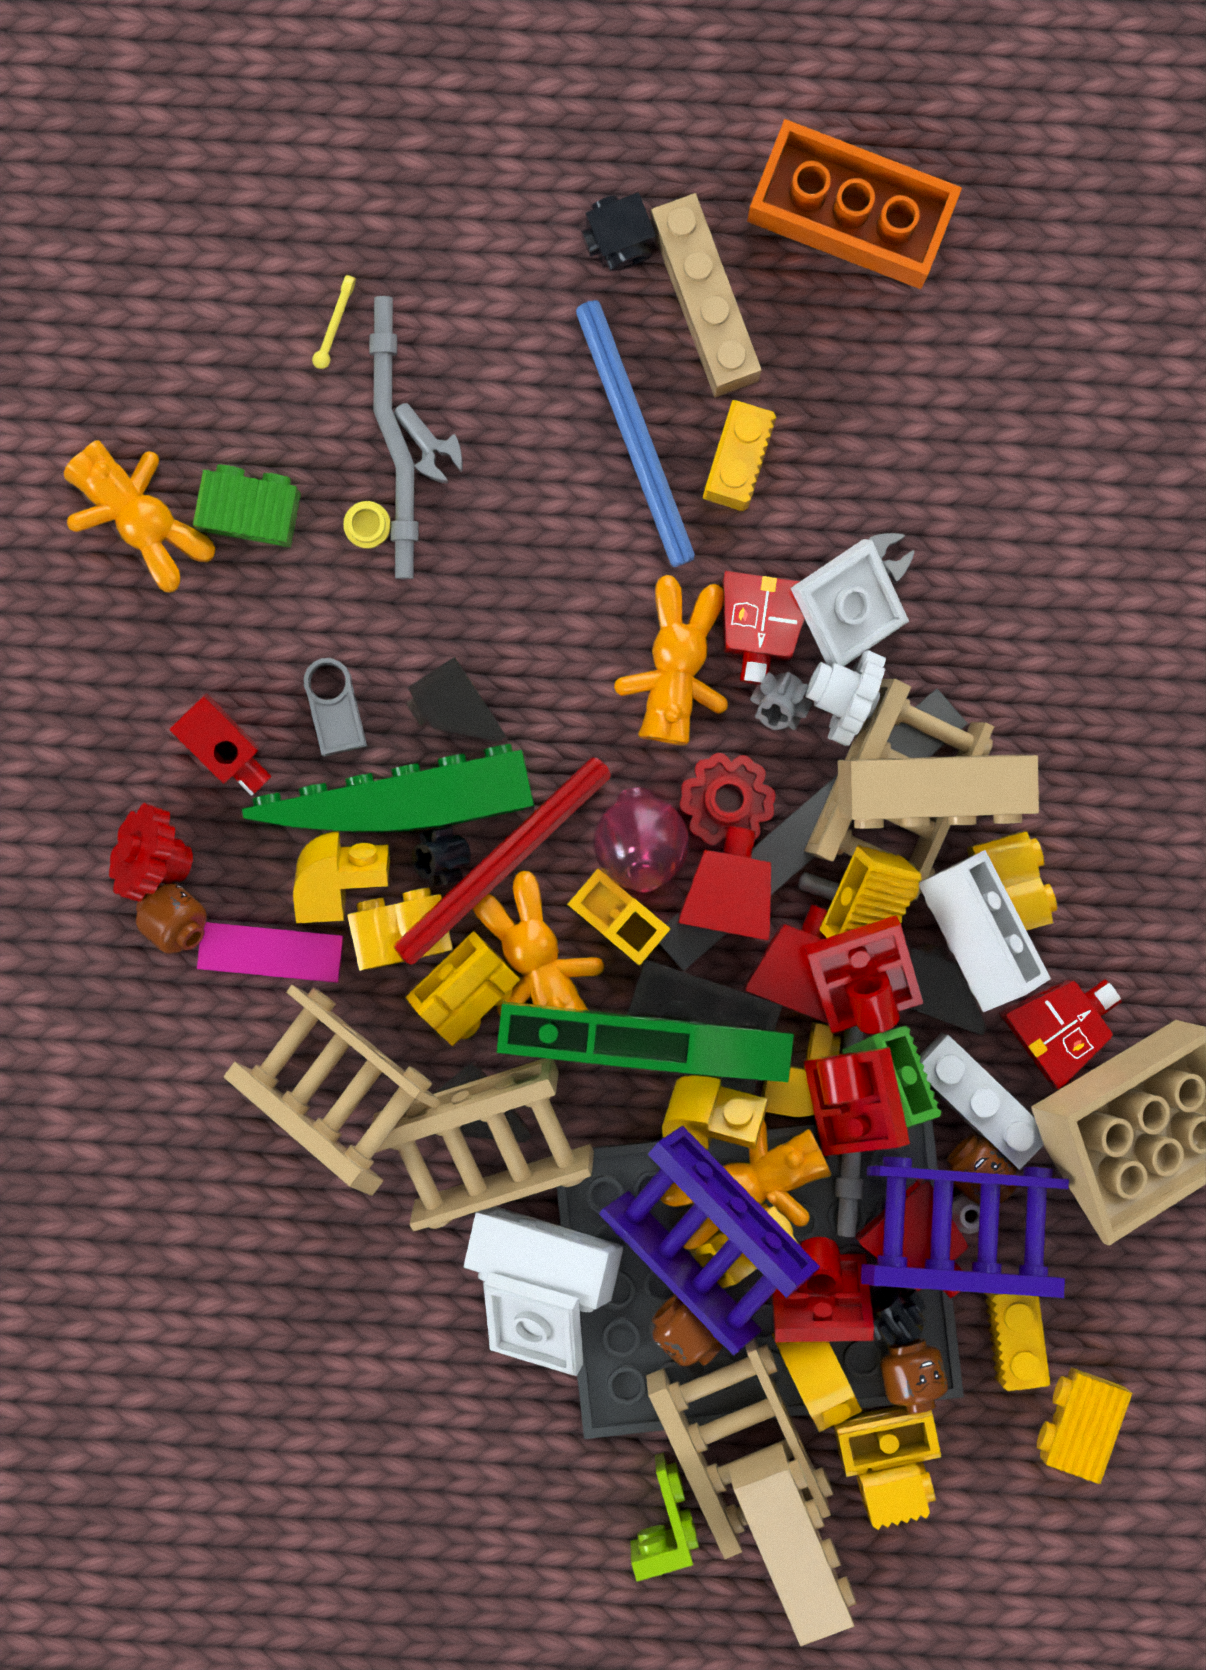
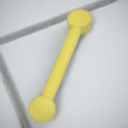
(321, 358)

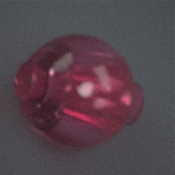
(641, 841)

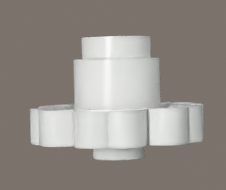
(847, 694)

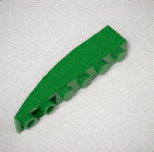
(410, 799)
(643, 1042)

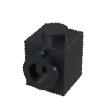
(619, 232)

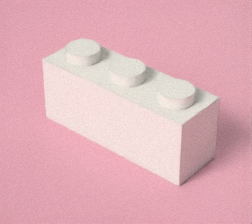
(984, 931)
(981, 1100)
(544, 1256)

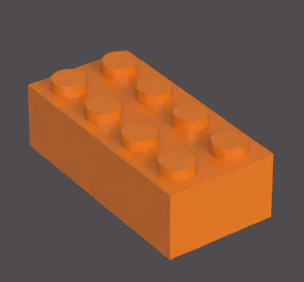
(853, 204)

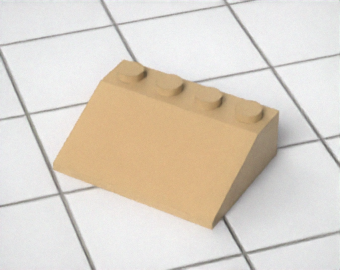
(1132, 1130)

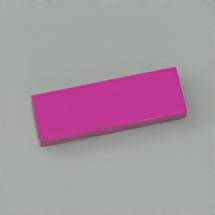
(271, 952)

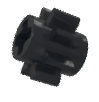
(441, 856)
(897, 1315)

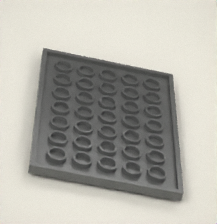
(619, 1335)

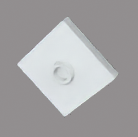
(850, 604)
(533, 1324)

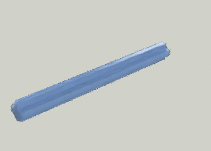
(635, 433)

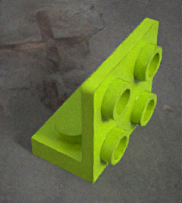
(664, 1550)

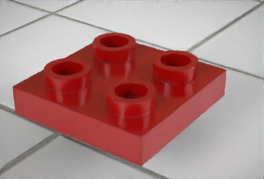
(864, 977)
(856, 1102)
(830, 1303)

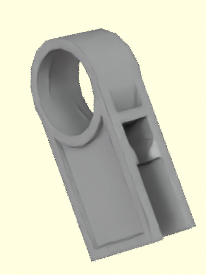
(338, 719)

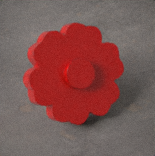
(726, 796)
(147, 854)

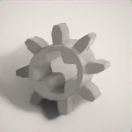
(781, 701)

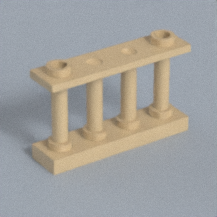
(833, 834)
(487, 1101)
(322, 1135)
(691, 1440)

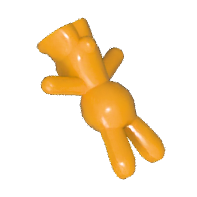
(140, 518)
(678, 656)
(533, 949)
(767, 1177)

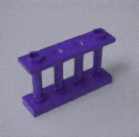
(735, 1213)
(939, 1269)

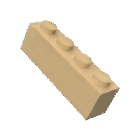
(705, 295)
(938, 788)
(791, 1544)

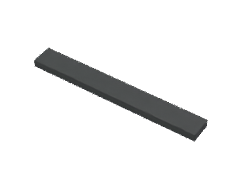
(787, 842)

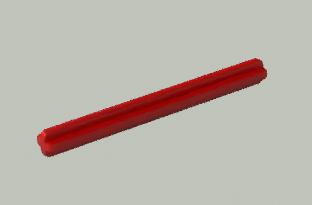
(502, 861)

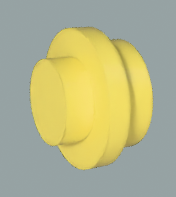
(367, 524)

